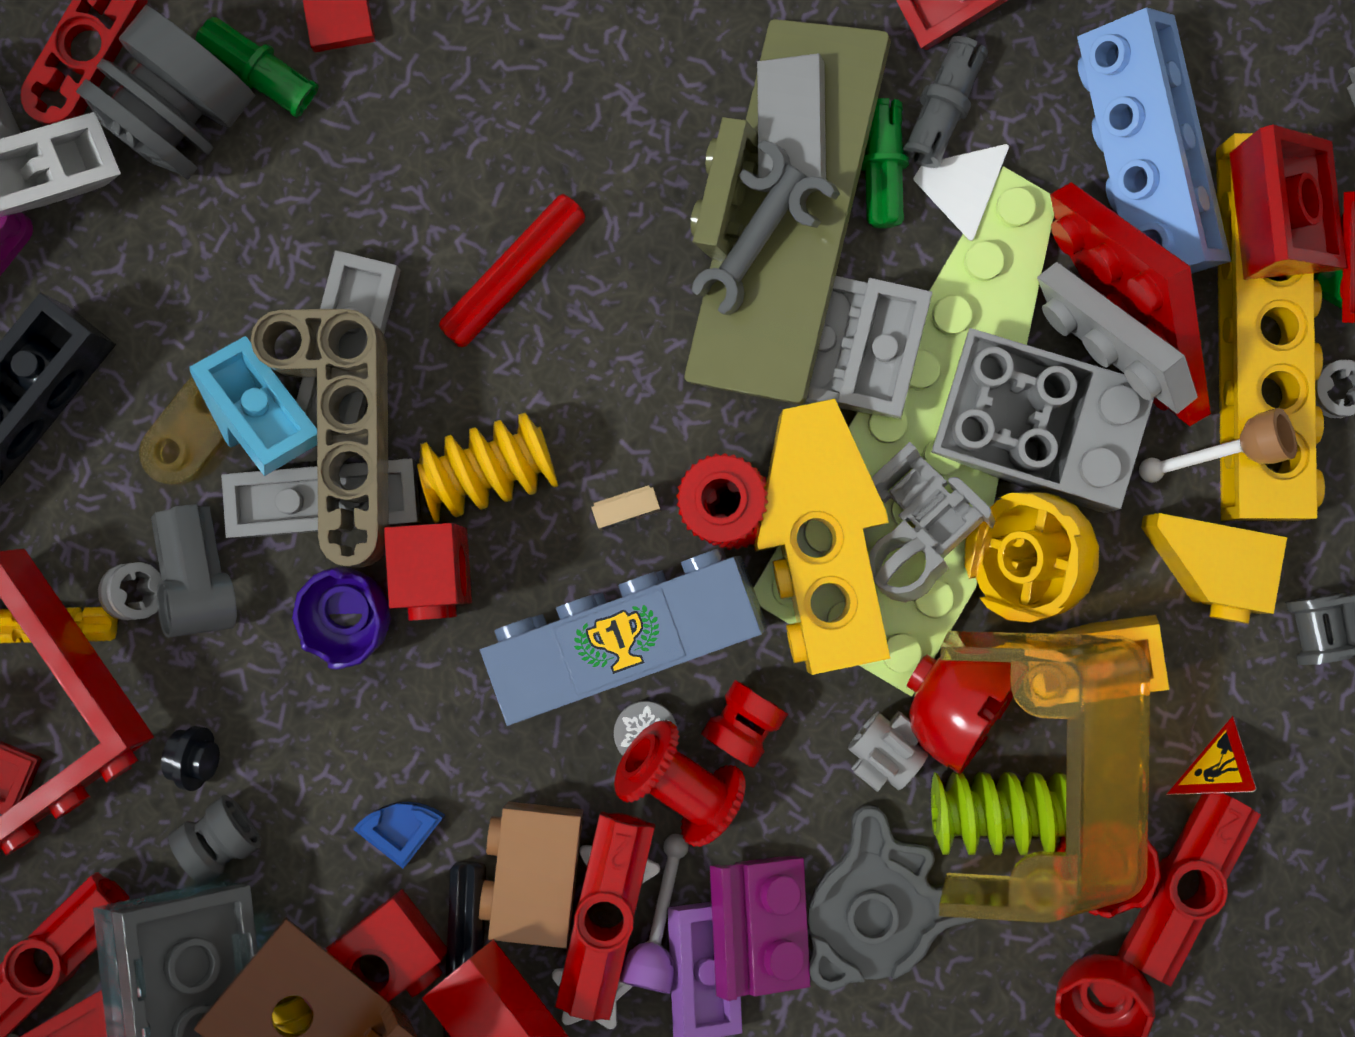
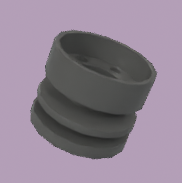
(165, 93)

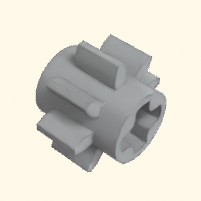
(887, 751)

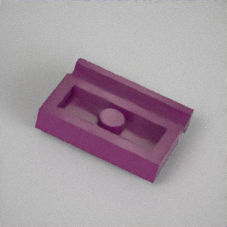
(759, 927)

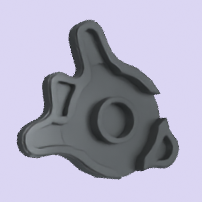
(874, 907)

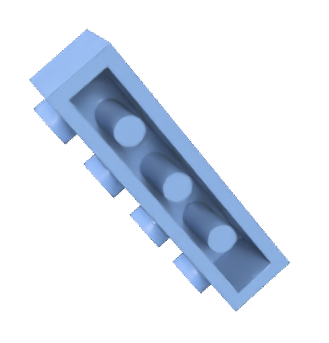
(1152, 136)

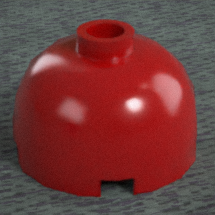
(957, 706)

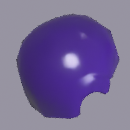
(341, 592)

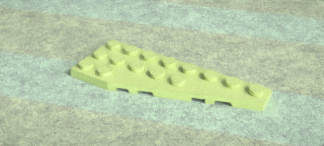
(981, 287)

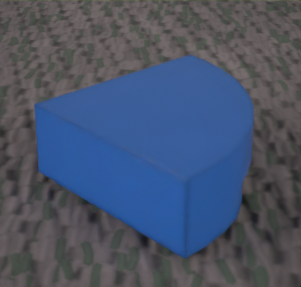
(399, 829)

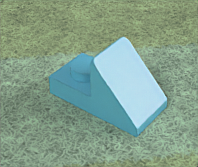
(253, 406)

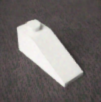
(54, 164)

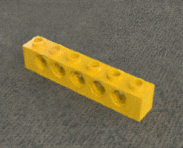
(1247, 358)

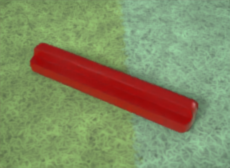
(512, 270)

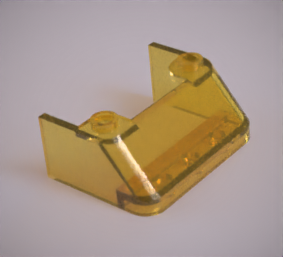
(1105, 697)

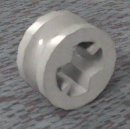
(1336, 408)
(113, 598)

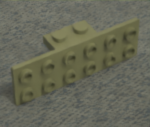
(777, 331)

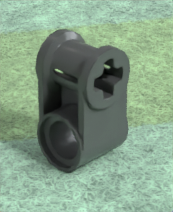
(1325, 627)

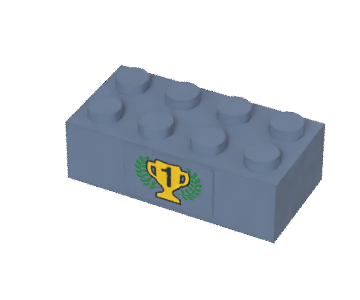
(622, 640)

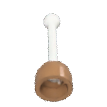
(1264, 439)

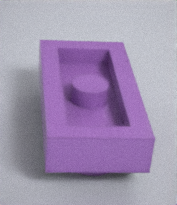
(693, 989)

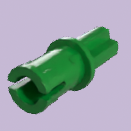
(257, 66)
(885, 166)

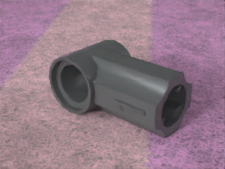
(193, 589)

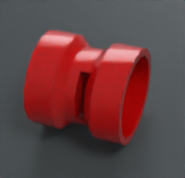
(737, 736)

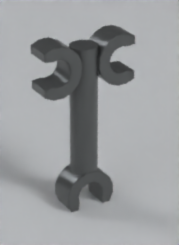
(787, 190)

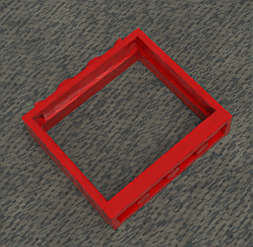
(88, 687)

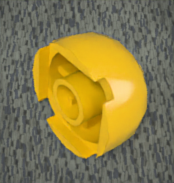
(1034, 557)

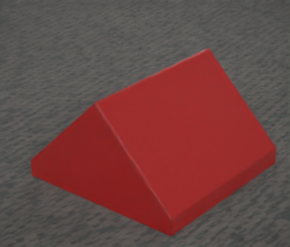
(1287, 204)

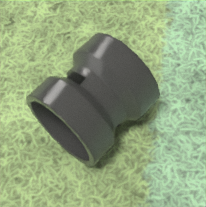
(214, 840)

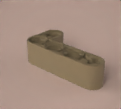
(335, 440)

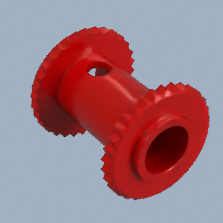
(702, 491)
(702, 798)

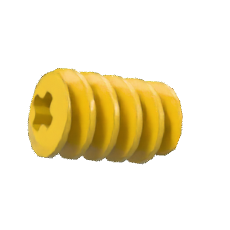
(484, 466)

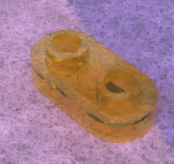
(192, 431)

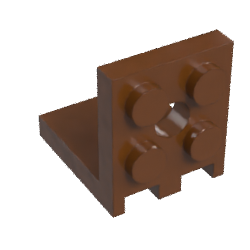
(299, 966)

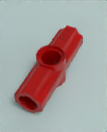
(1169, 926)
(69, 941)
(594, 952)

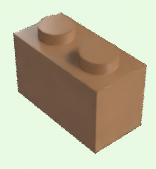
(533, 874)

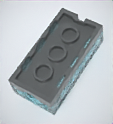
(171, 956)

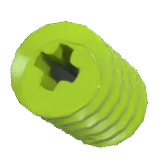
(999, 810)

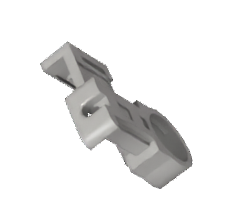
(939, 519)

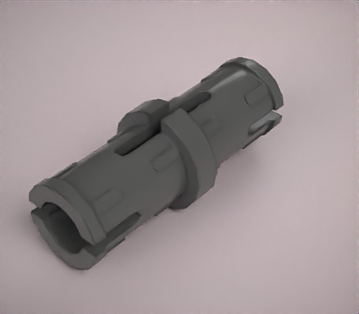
(945, 101)

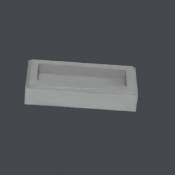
(793, 112)

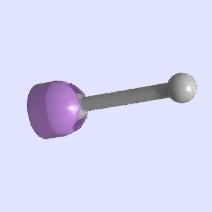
(649, 963)

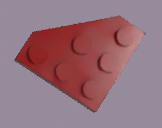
(1135, 277)

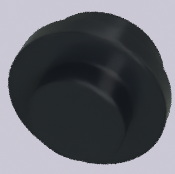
(190, 757)

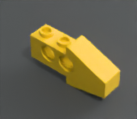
(823, 479)

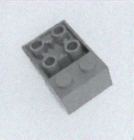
(1043, 421)

